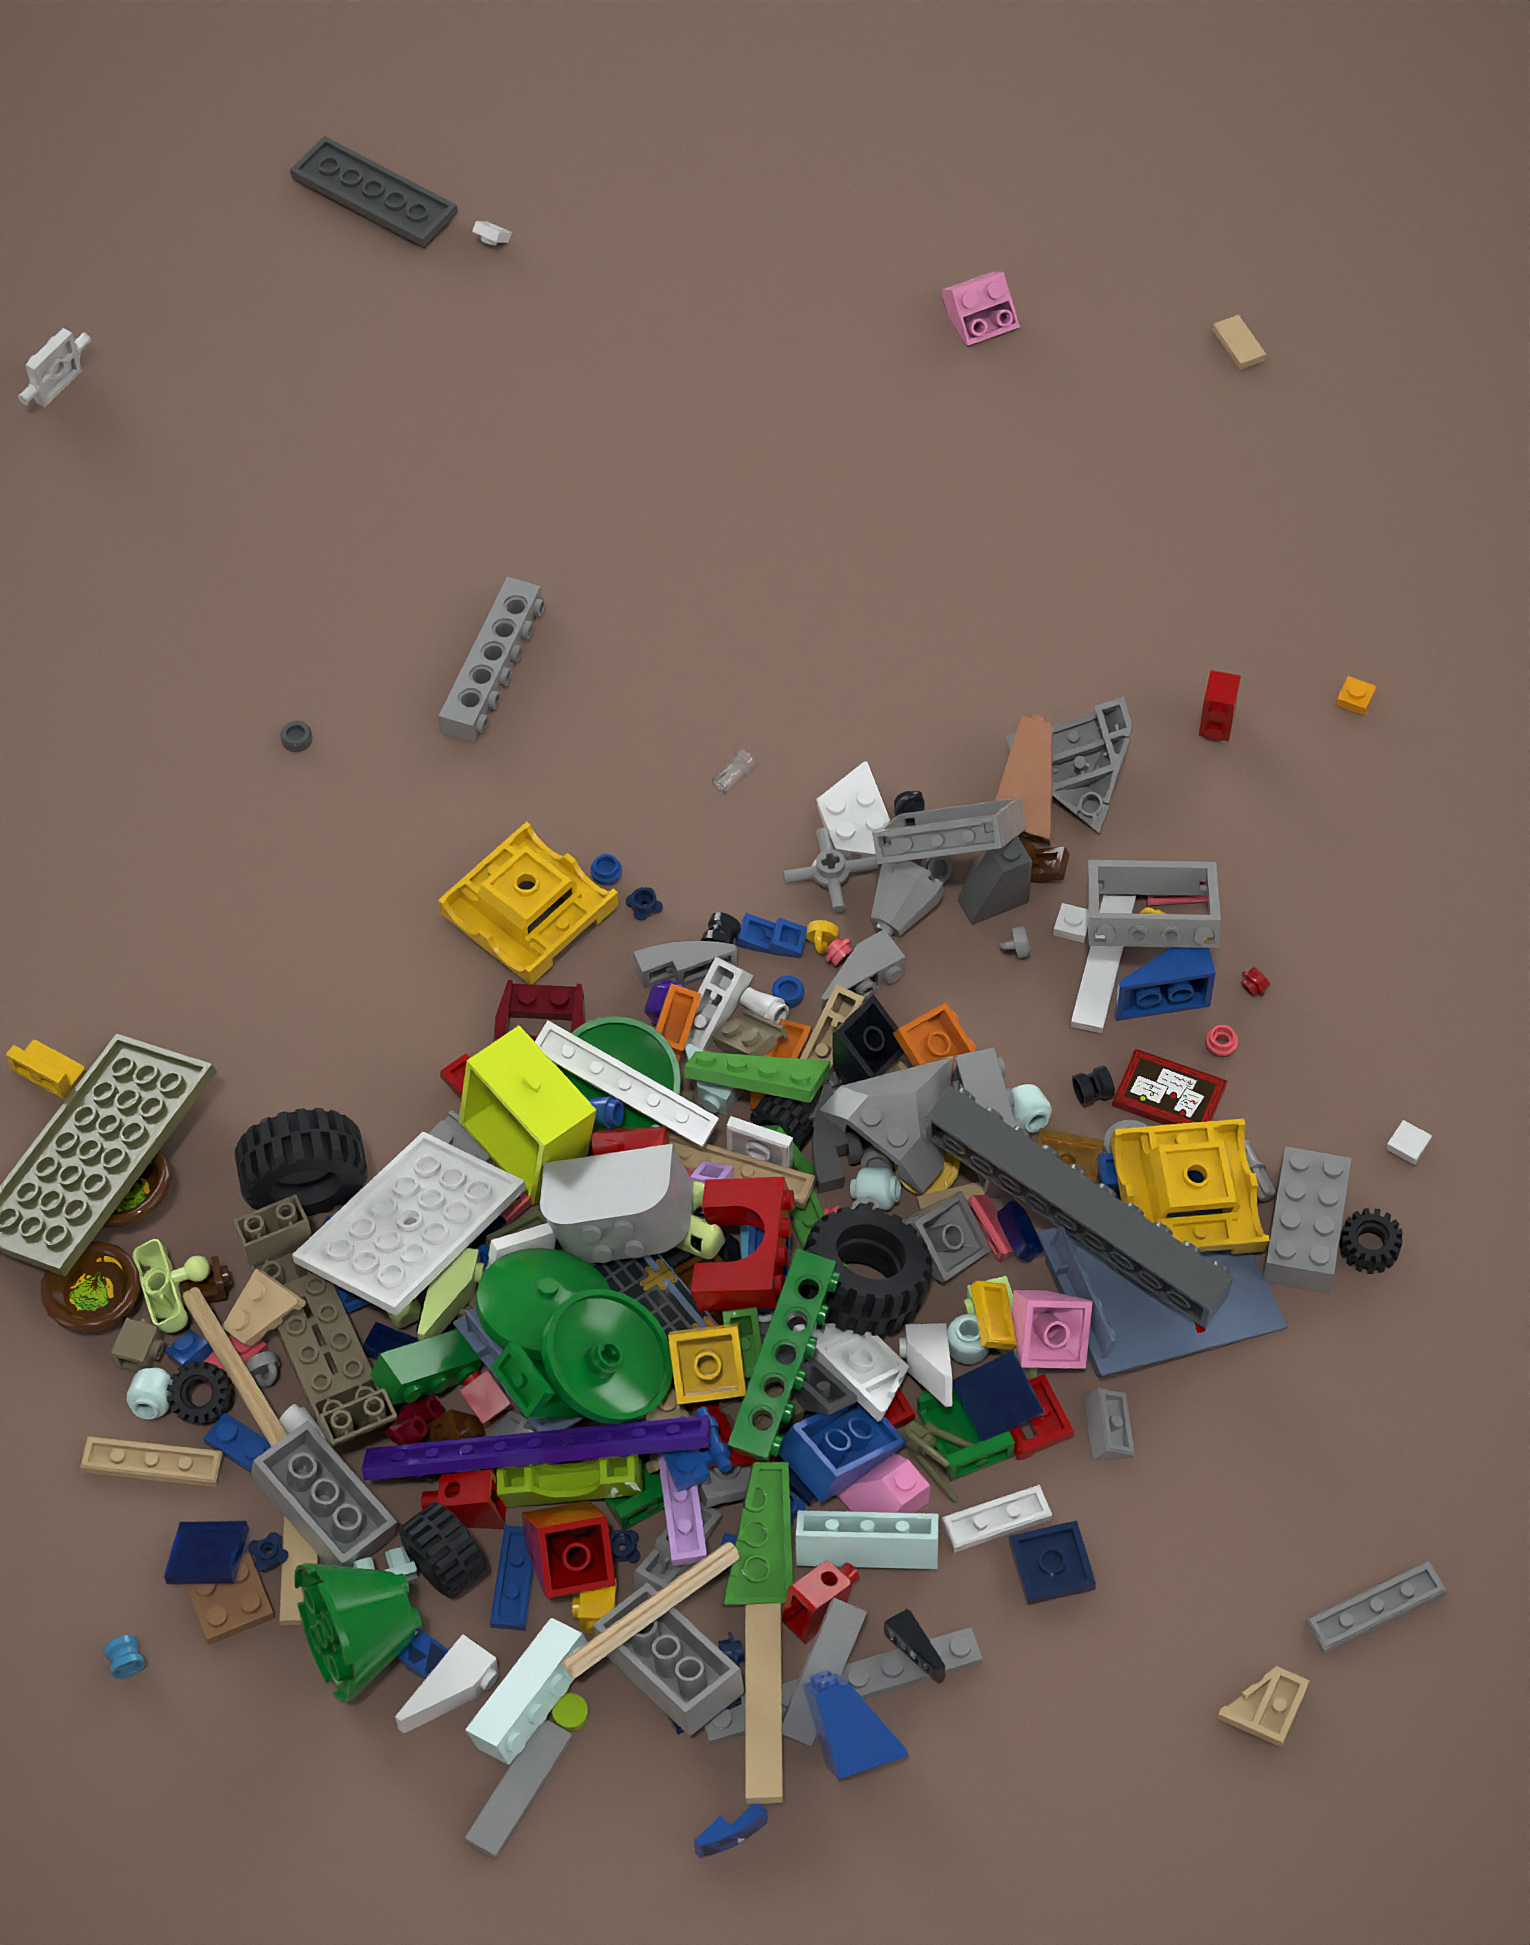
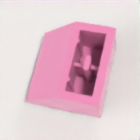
(981, 307)

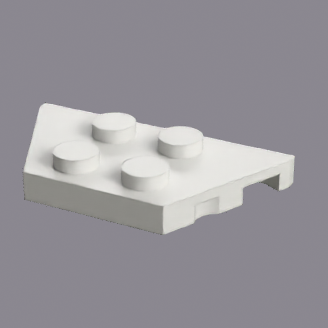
(853, 812)
(861, 1364)

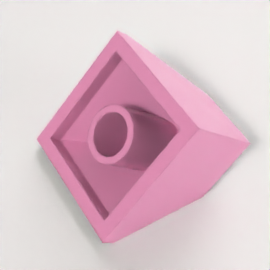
(1051, 1329)
(888, 1488)

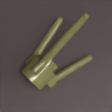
(922, 1442)

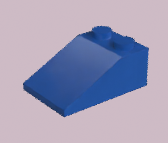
(1167, 984)
(838, 1448)

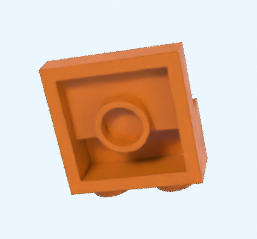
(934, 1037)

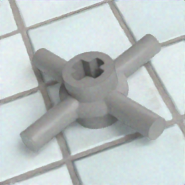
(830, 869)

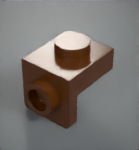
(1047, 863)
(214, 1285)
(455, 1426)

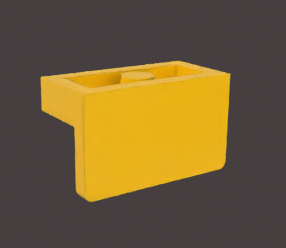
(45, 1067)

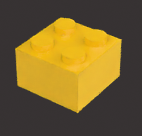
(707, 1363)

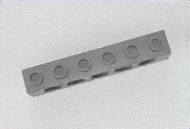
(491, 660)

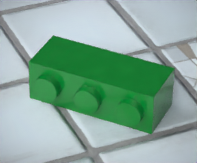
(425, 1367)

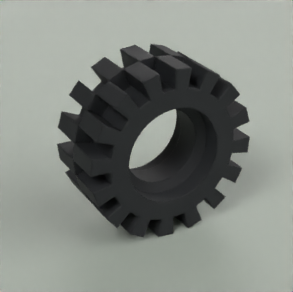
(783, 1112)
(1374, 1224)
(220, 1392)

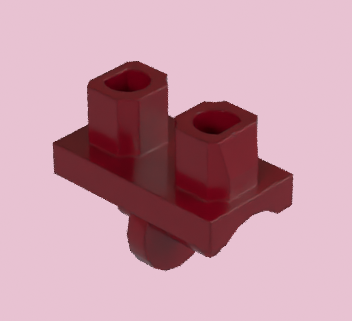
(414, 1420)

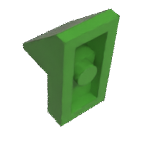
(749, 1335)

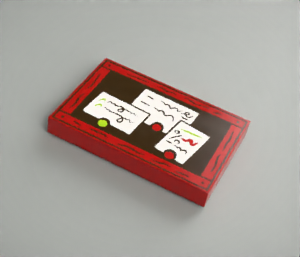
(1168, 1090)

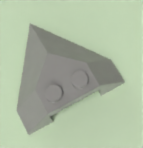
(1089, 759)
(893, 1114)

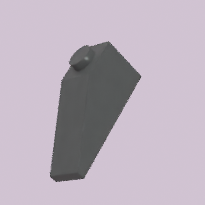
(820, 1389)

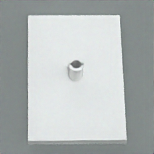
(409, 1223)

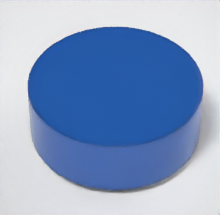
(789, 989)

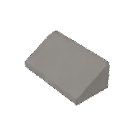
(1108, 1425)

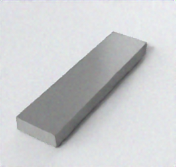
(1376, 1607)
(827, 1653)
(518, 1789)

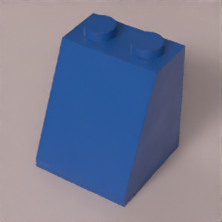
(848, 1728)

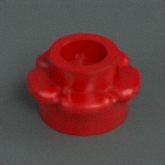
(1254, 982)

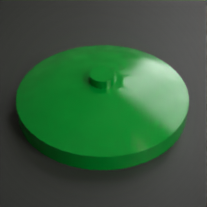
(635, 1046)
(525, 1289)
(607, 1356)

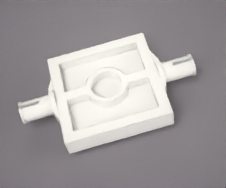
(53, 367)

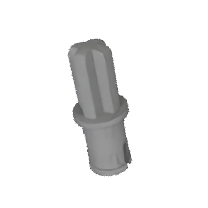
(1265, 1188)

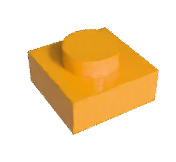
(1356, 695)

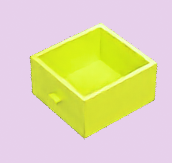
(524, 1109)

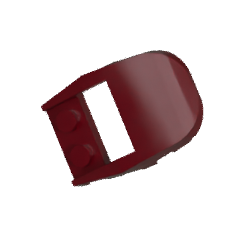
(539, 1003)

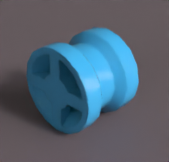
(124, 1656)

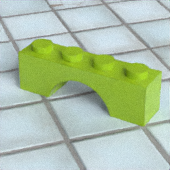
(570, 1482)

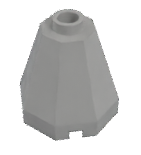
(903, 896)

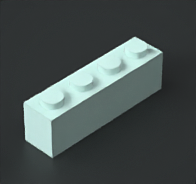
(867, 1539)
(526, 1693)

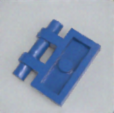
(690, 1467)

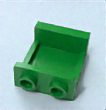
(529, 1384)
(956, 1422)
(634, 1509)

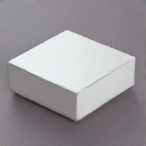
(1409, 1142)

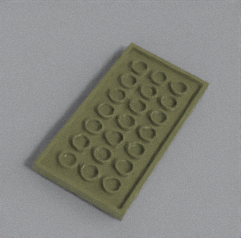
(95, 1150)

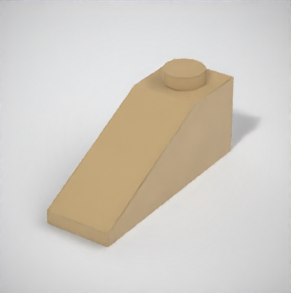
(837, 1009)

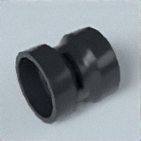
(721, 928)
(1093, 1085)

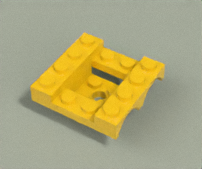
(498, 913)
(1154, 1177)

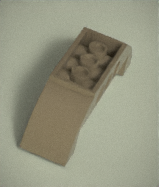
(319, 1335)

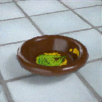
(144, 1194)
(95, 1290)

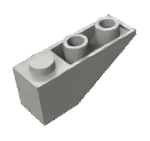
(869, 967)

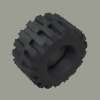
(442, 1549)

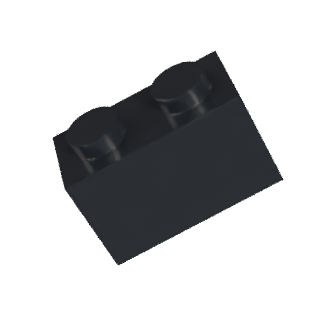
(865, 1043)

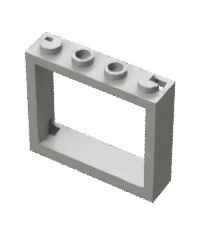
(949, 831)
(1153, 879)

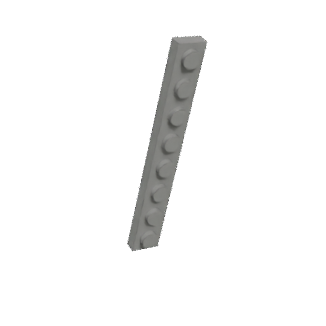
(868, 1677)

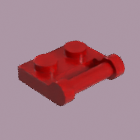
(1048, 1428)

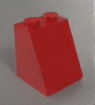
(569, 1548)

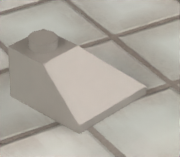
(950, 1235)

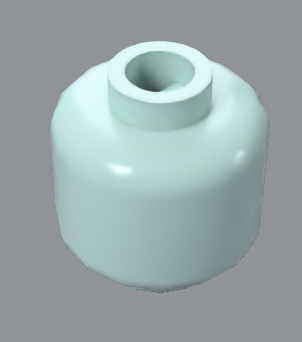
(1031, 1107)
(878, 1184)
(965, 1340)
(149, 1393)

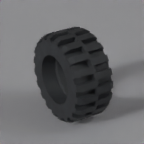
(301, 1154)
(884, 1244)

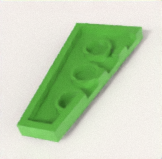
(763, 1074)
(763, 1540)

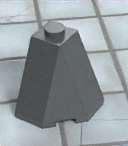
(997, 882)

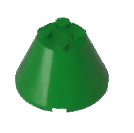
(354, 1622)

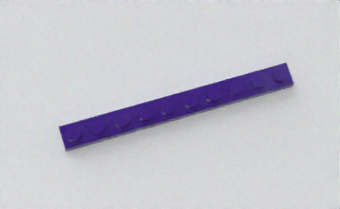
(537, 1448)

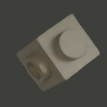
(137, 1345)

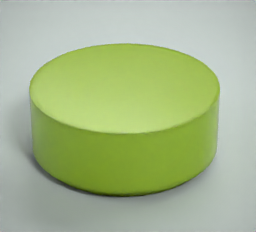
(570, 1712)

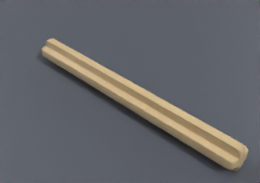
(234, 1366)
(650, 1609)

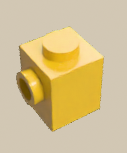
(594, 1605)

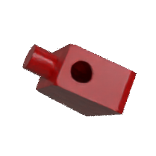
(470, 1498)
(811, 1595)

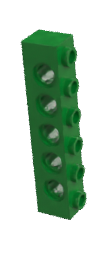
(804, 1270)

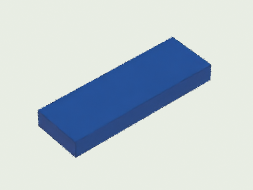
(512, 1582)

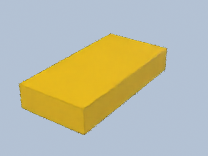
(993, 1315)

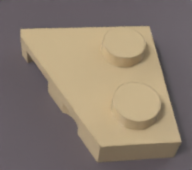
(1268, 1706)

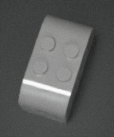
(618, 1203)

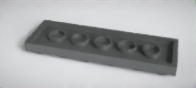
(373, 191)

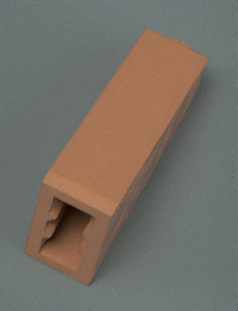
(1030, 776)

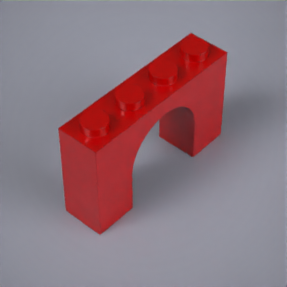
(758, 1277)

